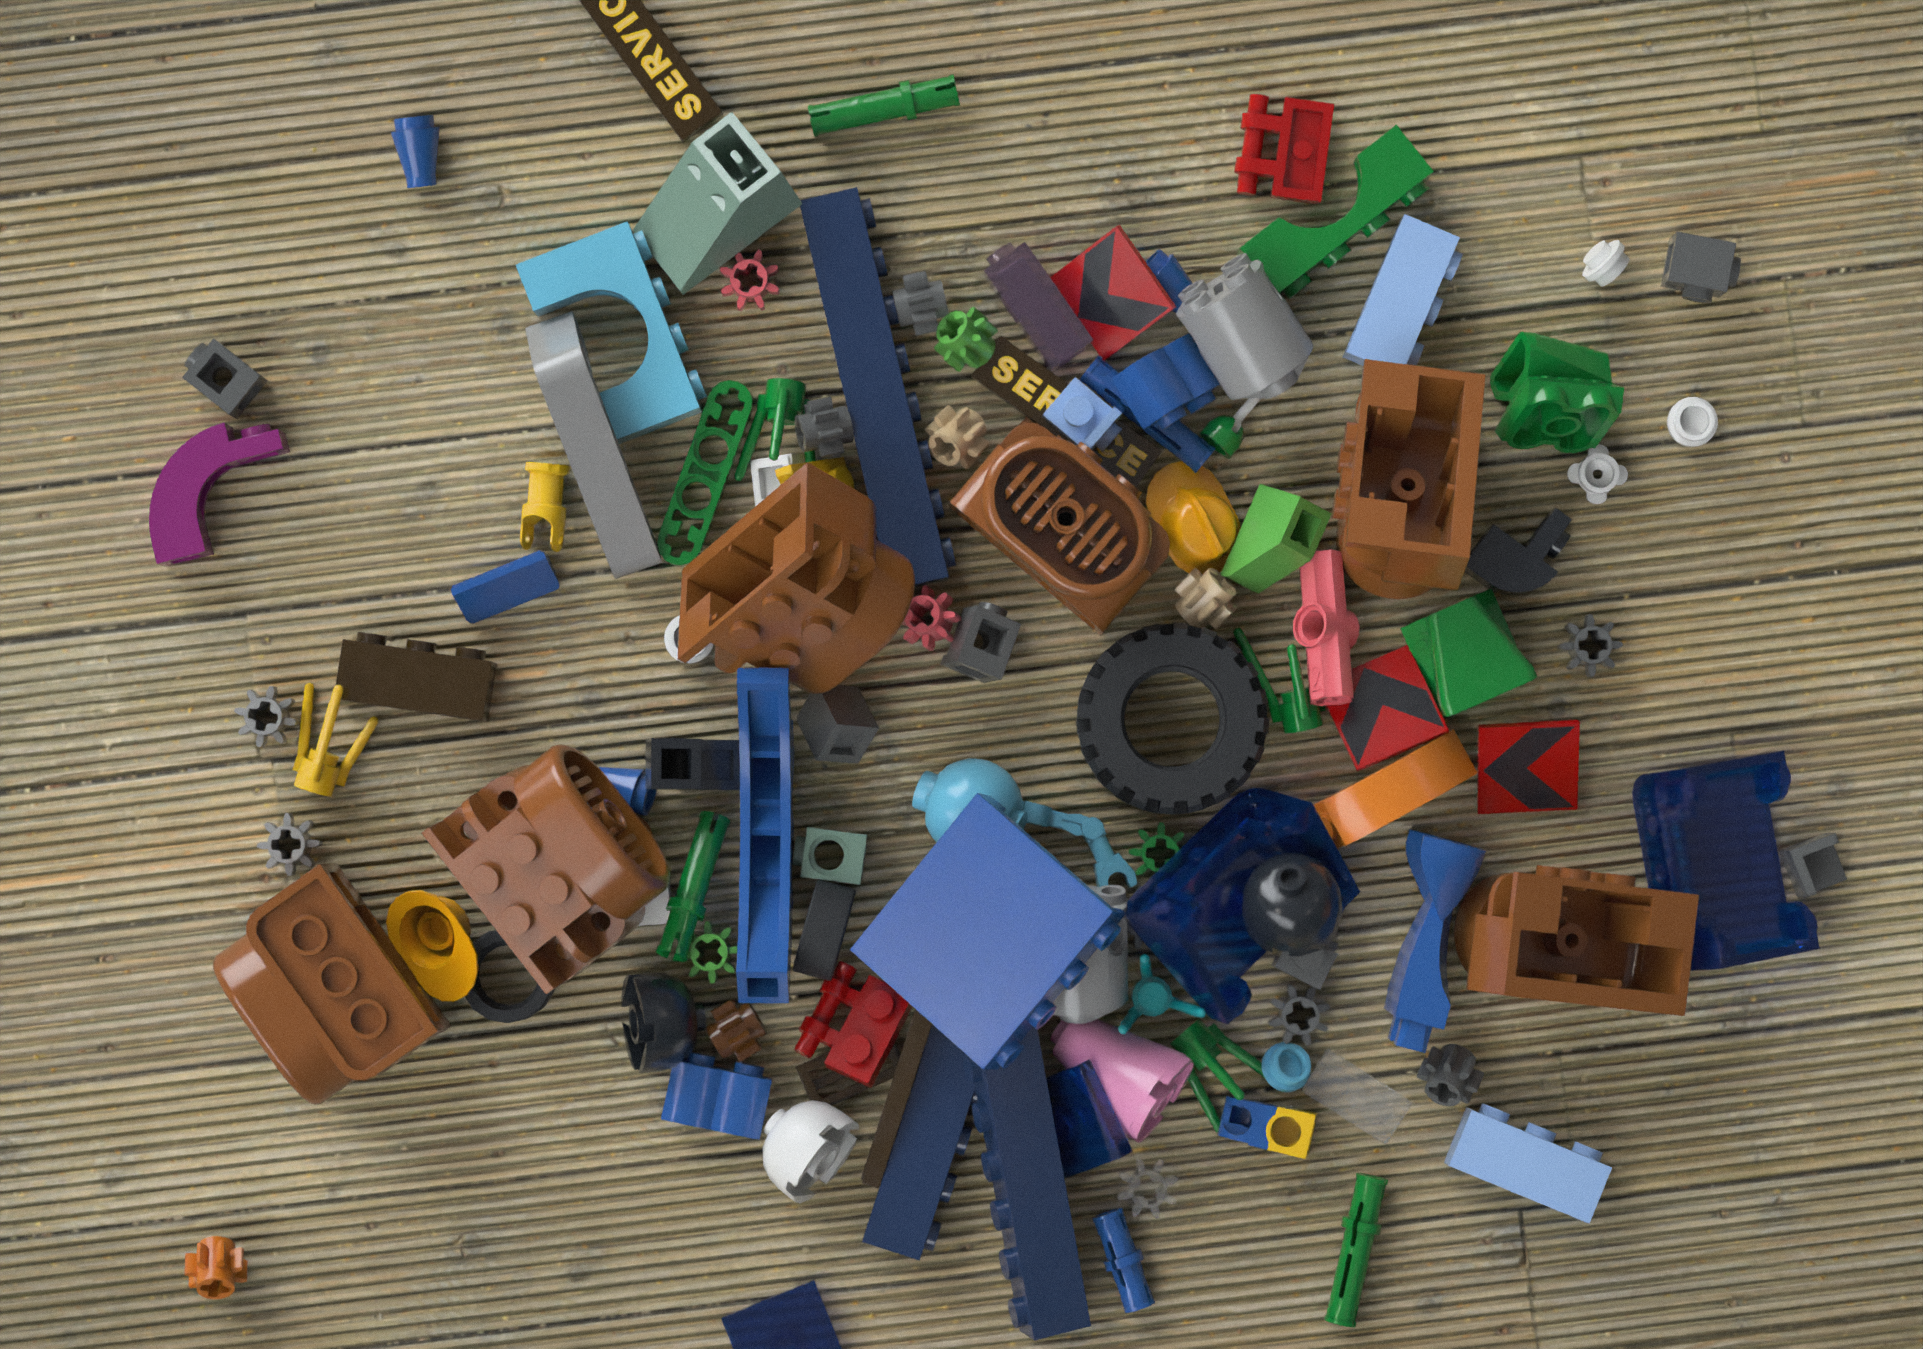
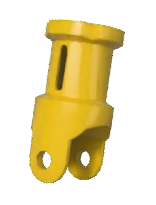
(544, 502)

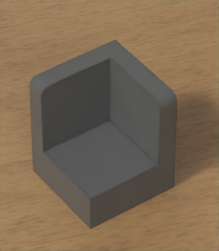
(837, 724)
(1813, 864)

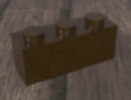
(416, 677)

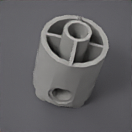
(1245, 330)
(1106, 981)

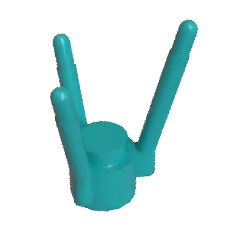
(1153, 997)

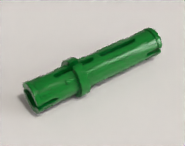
(884, 105)
(687, 905)
(1360, 1229)

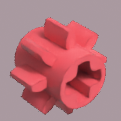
(755, 293)
(942, 622)

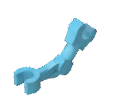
(1093, 834)

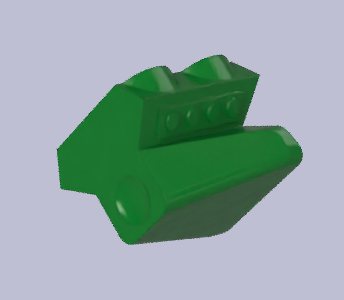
(1555, 394)
(1467, 653)

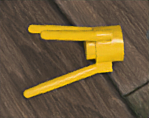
(319, 768)

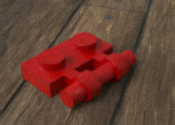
(1301, 148)
(867, 1032)

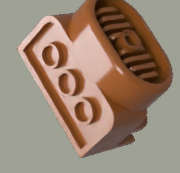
(1409, 479)
(1095, 560)
(797, 586)
(554, 862)
(1578, 939)
(325, 987)

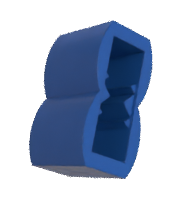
(1166, 383)
(717, 1096)

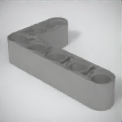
(591, 444)

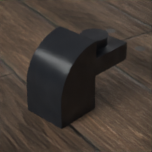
(1517, 569)
(692, 764)

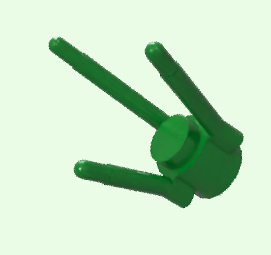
(782, 403)
(1295, 709)
(1200, 1045)

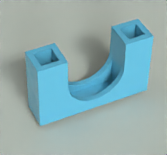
(615, 267)

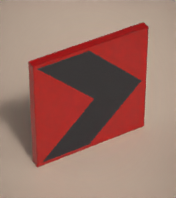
(1113, 292)
(1388, 710)
(1528, 766)

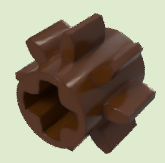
(736, 1030)

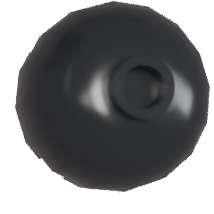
(1292, 904)
(660, 1021)

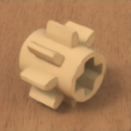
(957, 437)
(1205, 598)

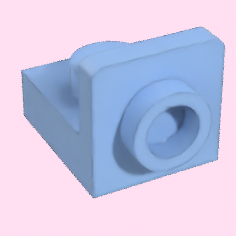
(1083, 416)

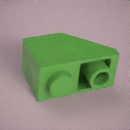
(1274, 539)

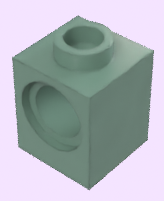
(854, 855)

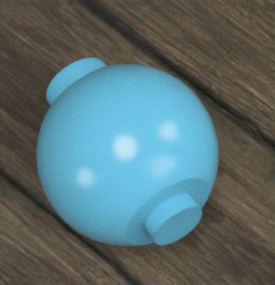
(950, 791)

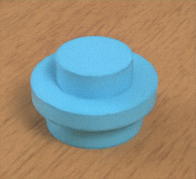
(1286, 1067)

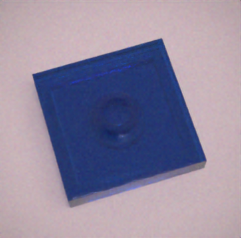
(1084, 1120)
(784, 1321)

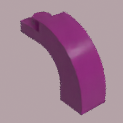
(183, 486)

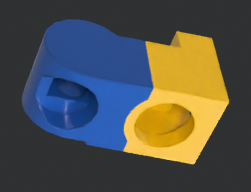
(1268, 1126)

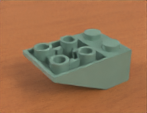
(715, 204)

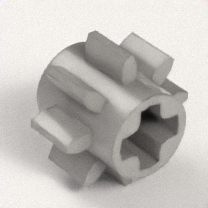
(276, 707)
(281, 833)

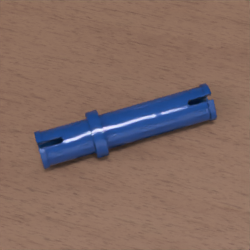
(1176, 438)

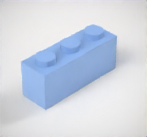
(1404, 294)
(1529, 1162)

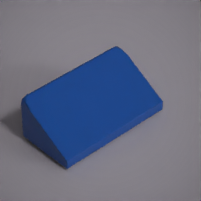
(505, 587)

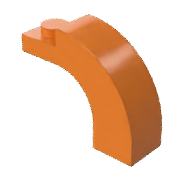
(1395, 789)

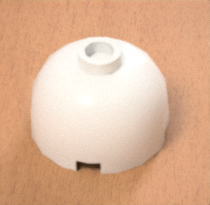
(806, 1146)

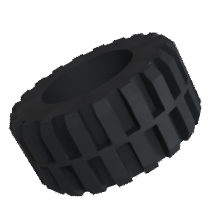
(1241, 718)

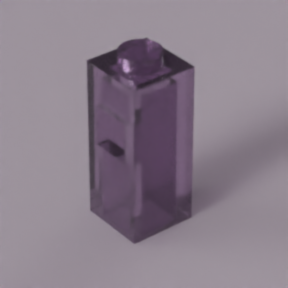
(1036, 305)

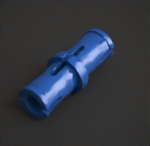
(1123, 1260)

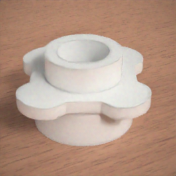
(1612, 474)

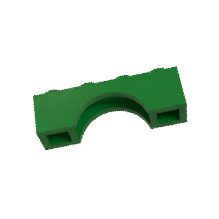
(1385, 174)

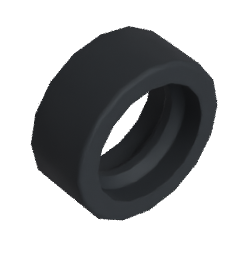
(824, 930)
(488, 1007)

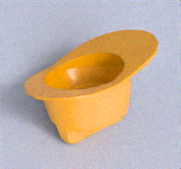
(1194, 515)
(434, 943)

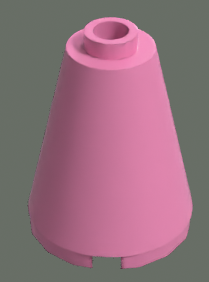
(1132, 1069)

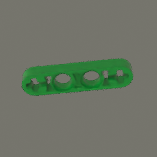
(698, 471)

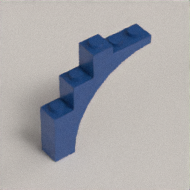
(765, 835)

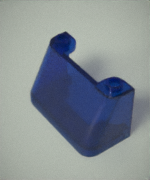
(1715, 838)
(1194, 901)

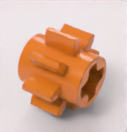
(216, 1267)

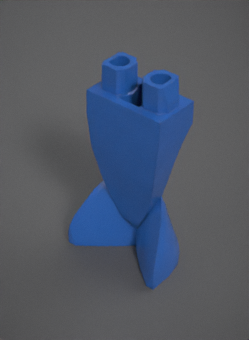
(1419, 981)

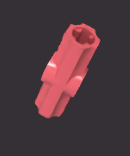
(1326, 629)

